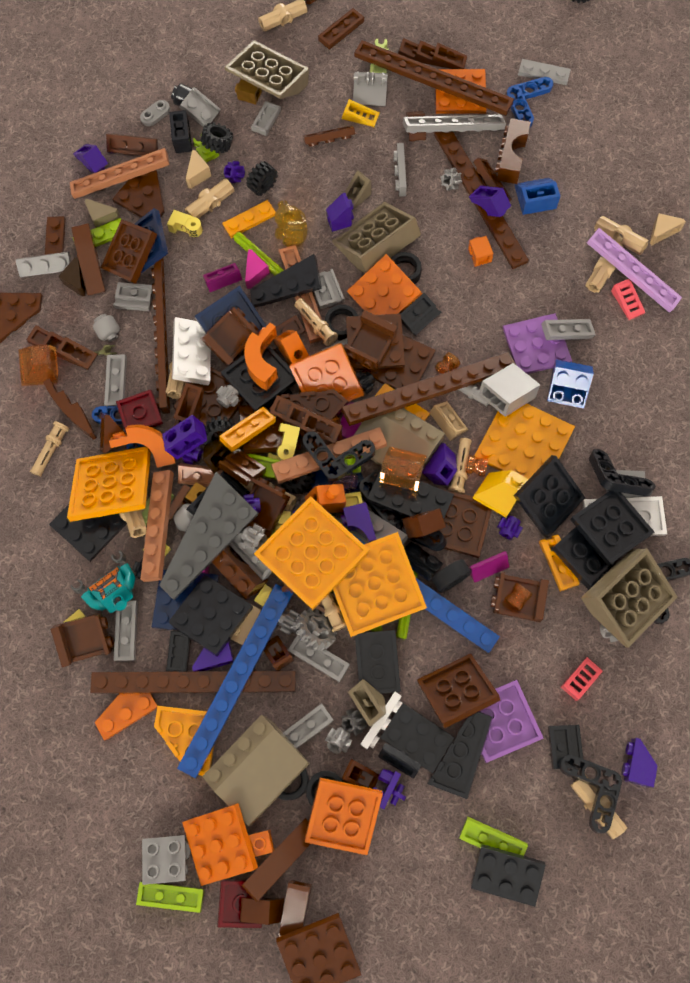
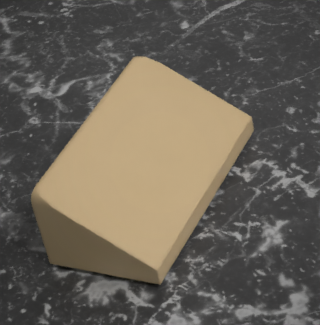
(448, 420)

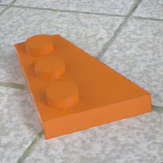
(123, 712)

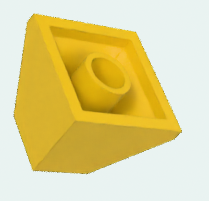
(498, 491)

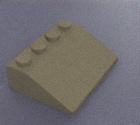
(269, 70)
(380, 235)
(404, 432)
(630, 596)
(256, 769)

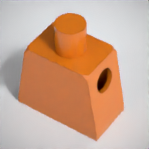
(289, 343)
(330, 497)

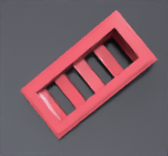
(630, 290)
(571, 690)

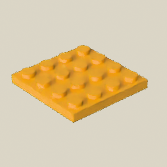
(524, 440)
(109, 484)
(311, 553)
(379, 587)

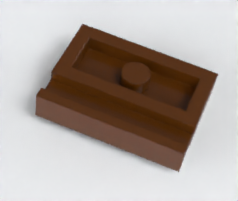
(242, 467)

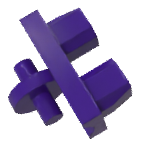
(391, 780)

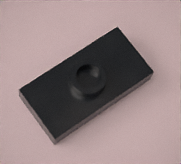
(178, 652)
(399, 760)

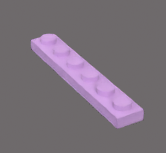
(634, 270)

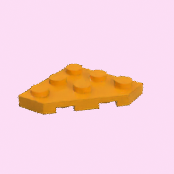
(178, 728)

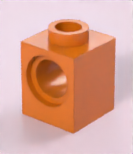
(480, 250)
(262, 843)

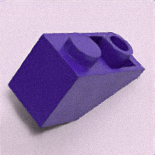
(340, 213)
(441, 466)
(642, 767)

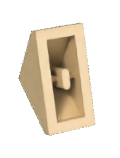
(197, 170)
(665, 227)

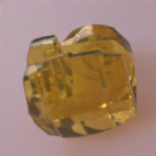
(291, 224)

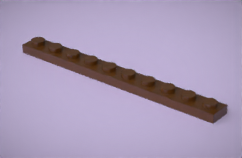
(434, 78)
(471, 181)
(160, 336)
(424, 389)
(187, 682)

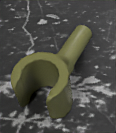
(106, 350)

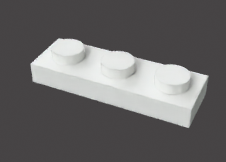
(371, 738)

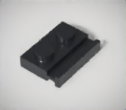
(419, 314)
(421, 561)
(565, 741)

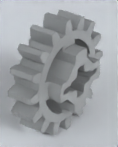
(315, 629)

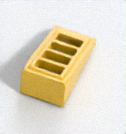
(353, 117)

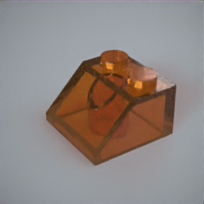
(402, 468)

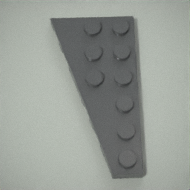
(213, 527)

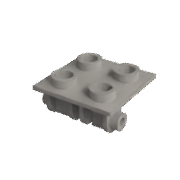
(370, 88)
(163, 860)

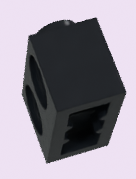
(180, 131)

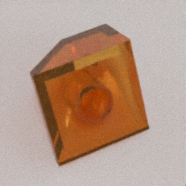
(38, 365)

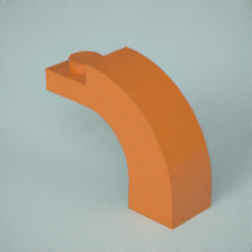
(259, 370)
(148, 437)

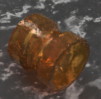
(448, 363)
(476, 465)
(518, 596)

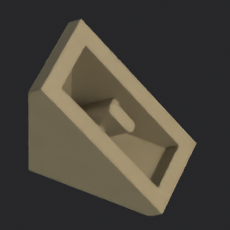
(358, 189)
(101, 213)
(368, 701)

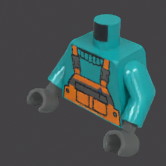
(111, 590)

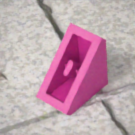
(255, 269)

